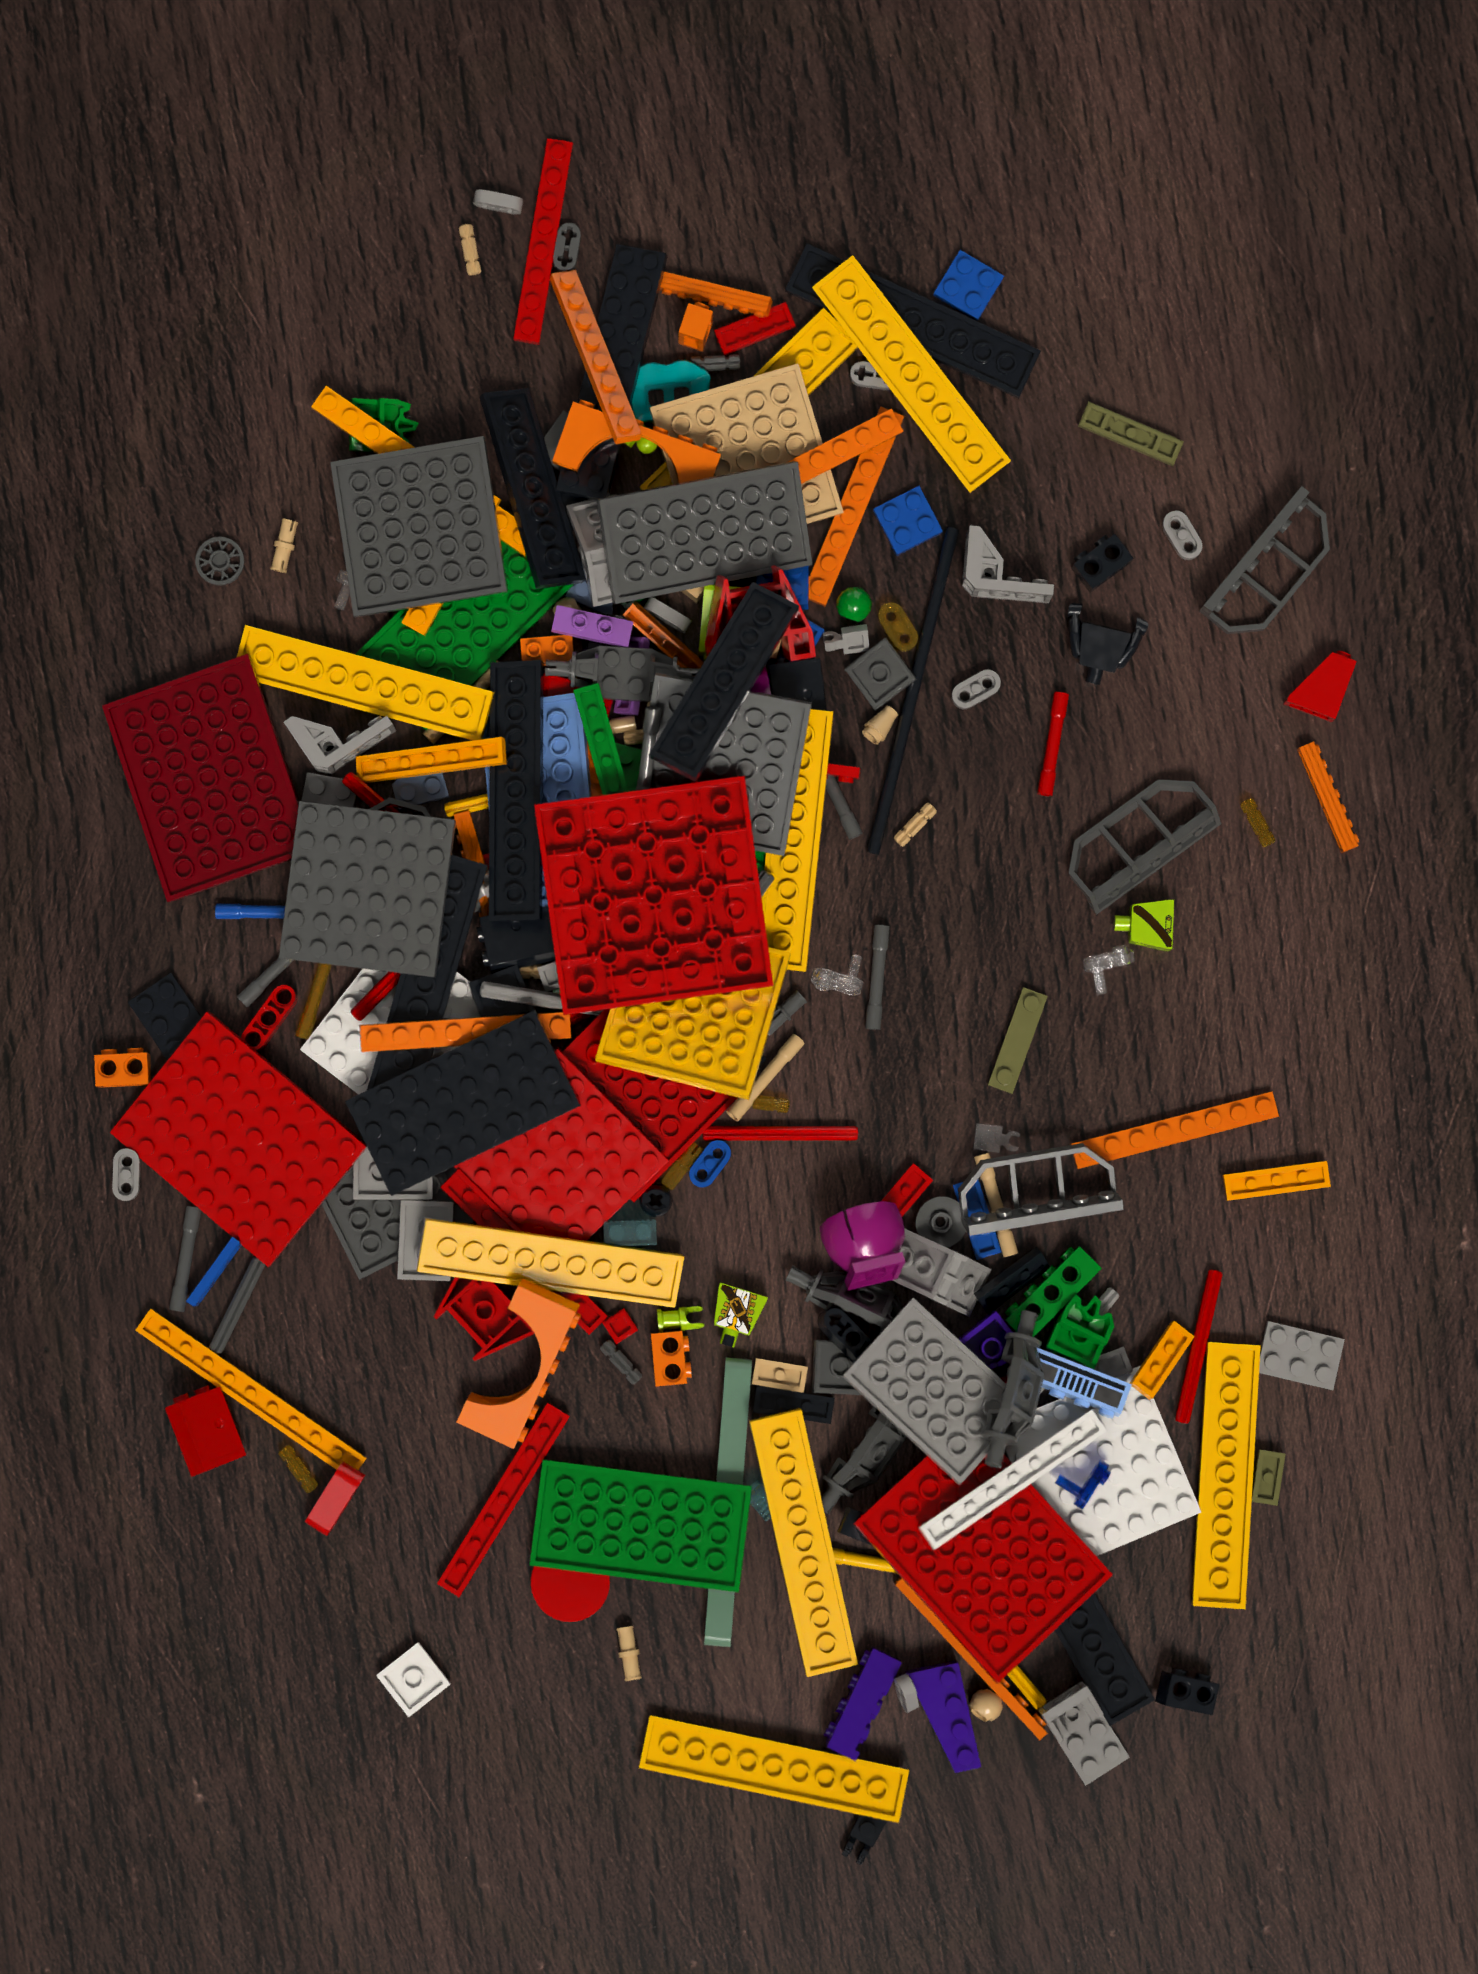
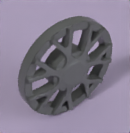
(219, 561)

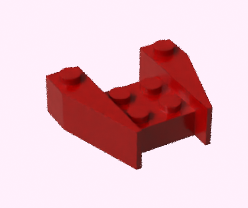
(798, 638)
(484, 1314)

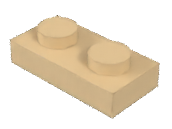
(779, 1375)

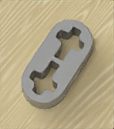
(498, 201)
(868, 382)
(667, 614)
(906, 1693)

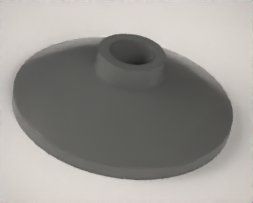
(950, 1231)

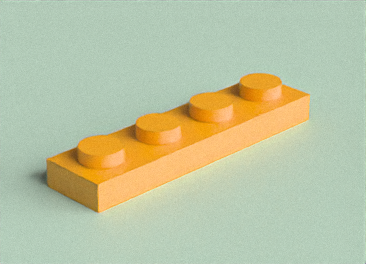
(1276, 1180)

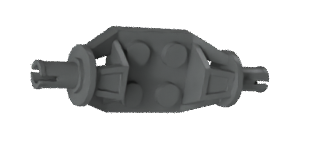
(620, 671)
(869, 1302)
(1021, 1391)
(866, 1461)

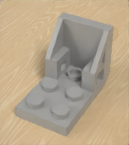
(587, 528)
(982, 559)
(316, 738)
(941, 1273)
(1083, 1733)

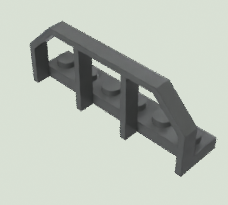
(1250, 561)
(1161, 852)
(1032, 1213)

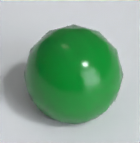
(854, 603)

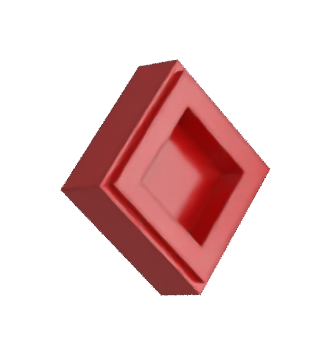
(620, 1326)

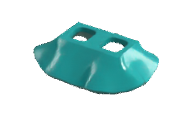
(666, 378)

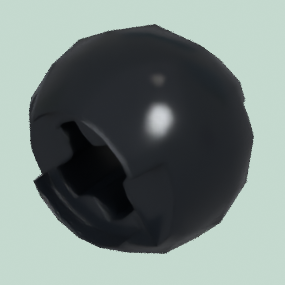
(666, 1201)

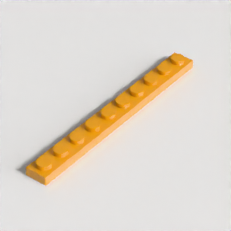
(383, 440)
(248, 1391)

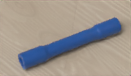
(239, 911)

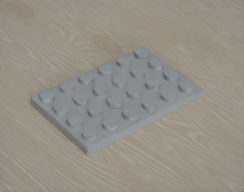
(930, 1389)

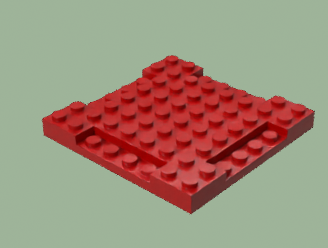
(653, 895)

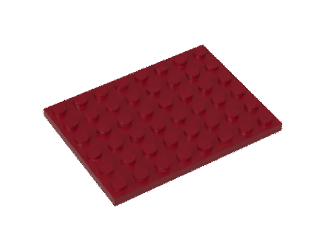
(206, 777)

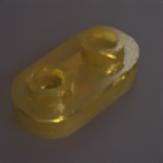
(898, 627)

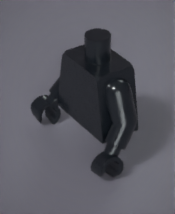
(1101, 646)

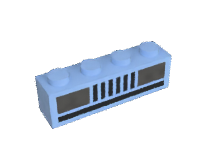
(1083, 1385)

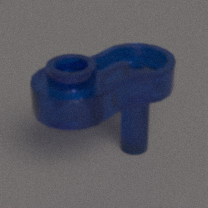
(1098, 1475)

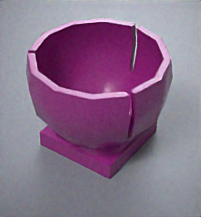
(872, 1247)

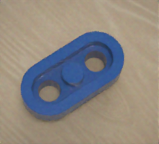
(709, 1163)

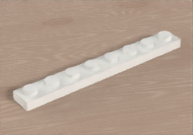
(1012, 1479)

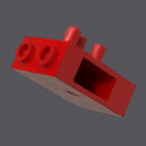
(205, 1430)

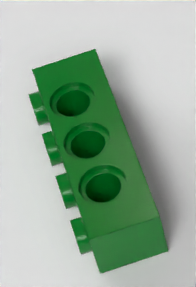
(1085, 1270)

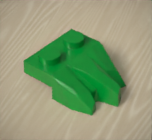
(388, 413)
(1081, 1332)

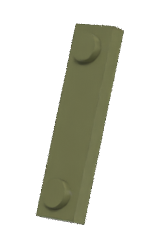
(1130, 433)
(1017, 1040)

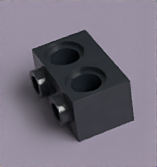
(1105, 567)
(1186, 1695)

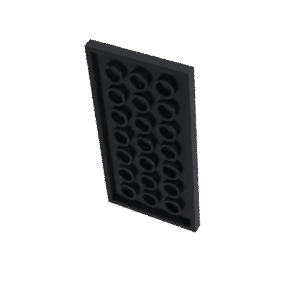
(463, 1103)

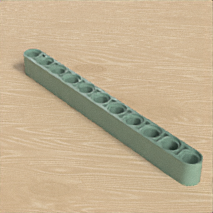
(729, 1470)

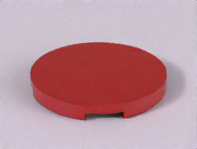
(568, 1594)

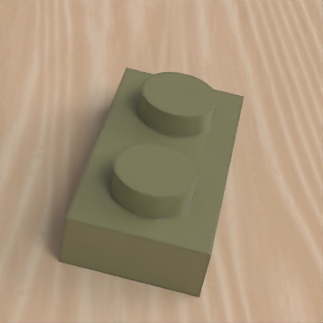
(1268, 1477)

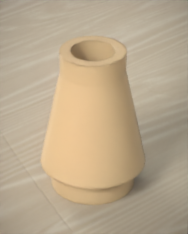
(879, 726)

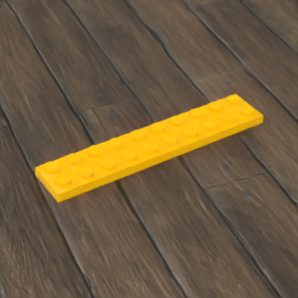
(816, 348)
(911, 374)
(367, 684)
(791, 895)
(550, 1262)
(1226, 1475)
(803, 1542)
(774, 1769)

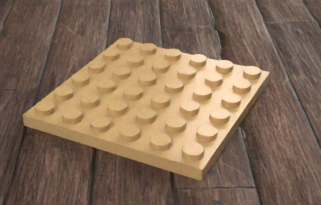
(754, 427)

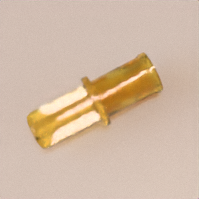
(681, 1166)

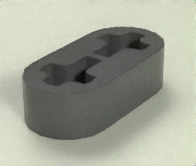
(561, 246)

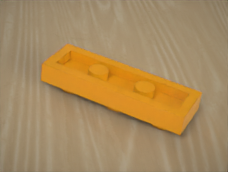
(1161, 1360)

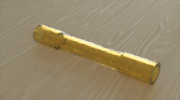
(308, 1017)

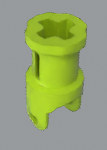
(677, 1319)

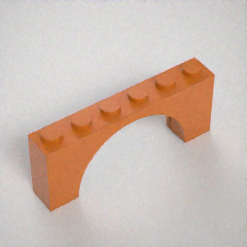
(588, 428)
(506, 1416)

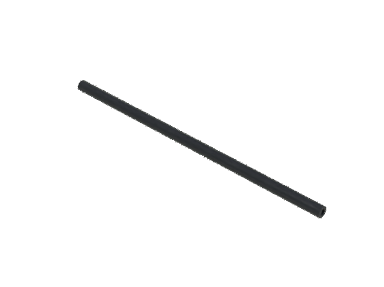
(912, 691)

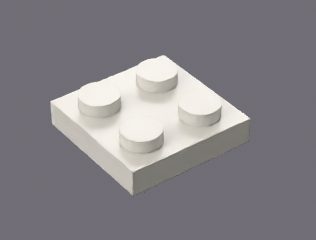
(413, 1679)

